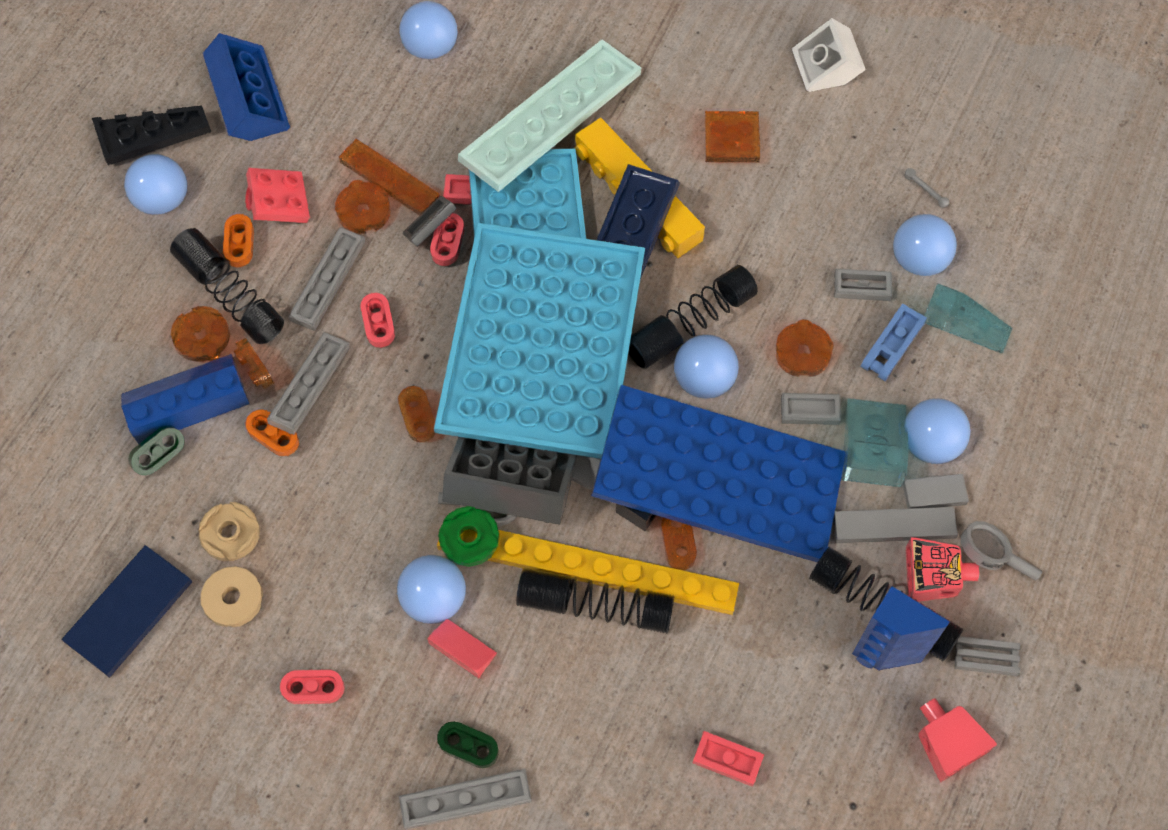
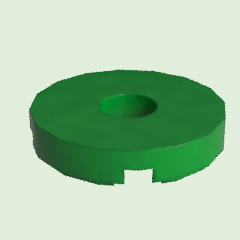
(473, 552)

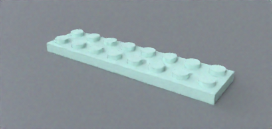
(549, 115)

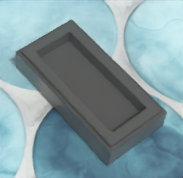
(429, 220)

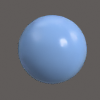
(428, 30)
(155, 184)
(925, 245)
(706, 366)
(937, 431)
(431, 589)

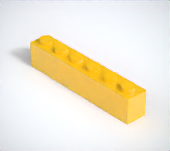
(609, 160)

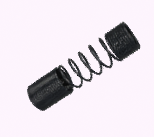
(206, 263)
(662, 336)
(832, 569)
(554, 591)

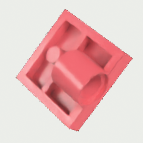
(276, 195)

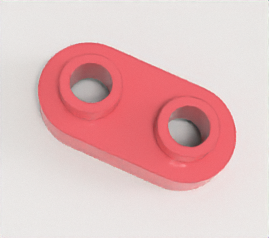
(447, 241)
(379, 321)
(313, 686)

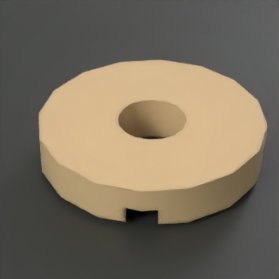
(240, 543)
(223, 582)

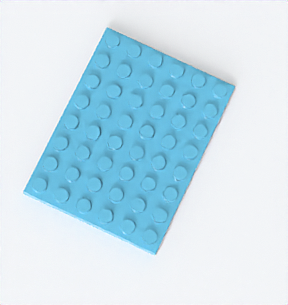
(540, 340)

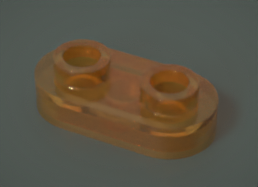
(259, 374)
(416, 416)
(677, 539)

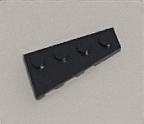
(138, 135)

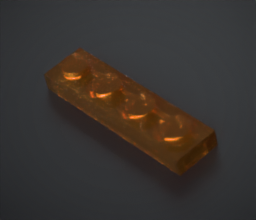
(388, 176)

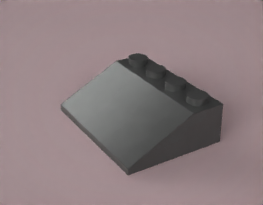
(509, 479)

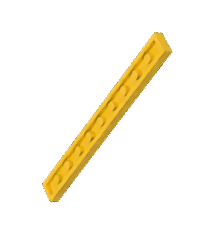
(600, 567)

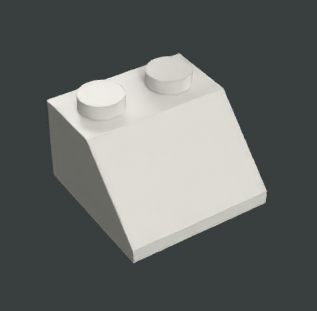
(828, 57)

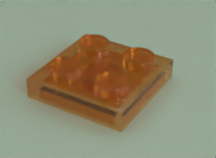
(732, 136)

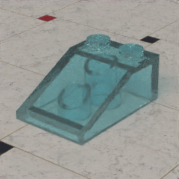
(875, 443)

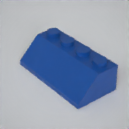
(245, 88)
(184, 398)
(899, 633)

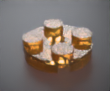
(363, 193)
(803, 334)
(208, 347)

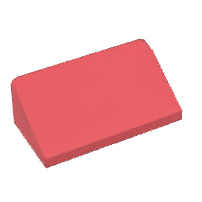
(461, 647)

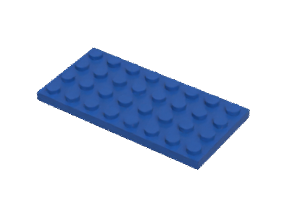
(719, 474)

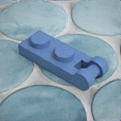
(894, 341)

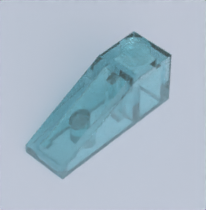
(966, 318)

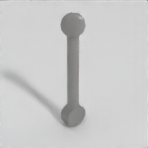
(910, 174)

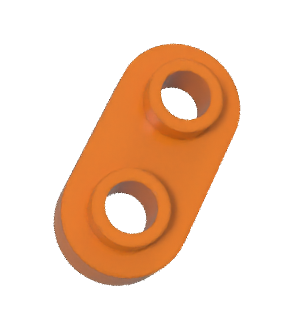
(238, 242)
(270, 436)

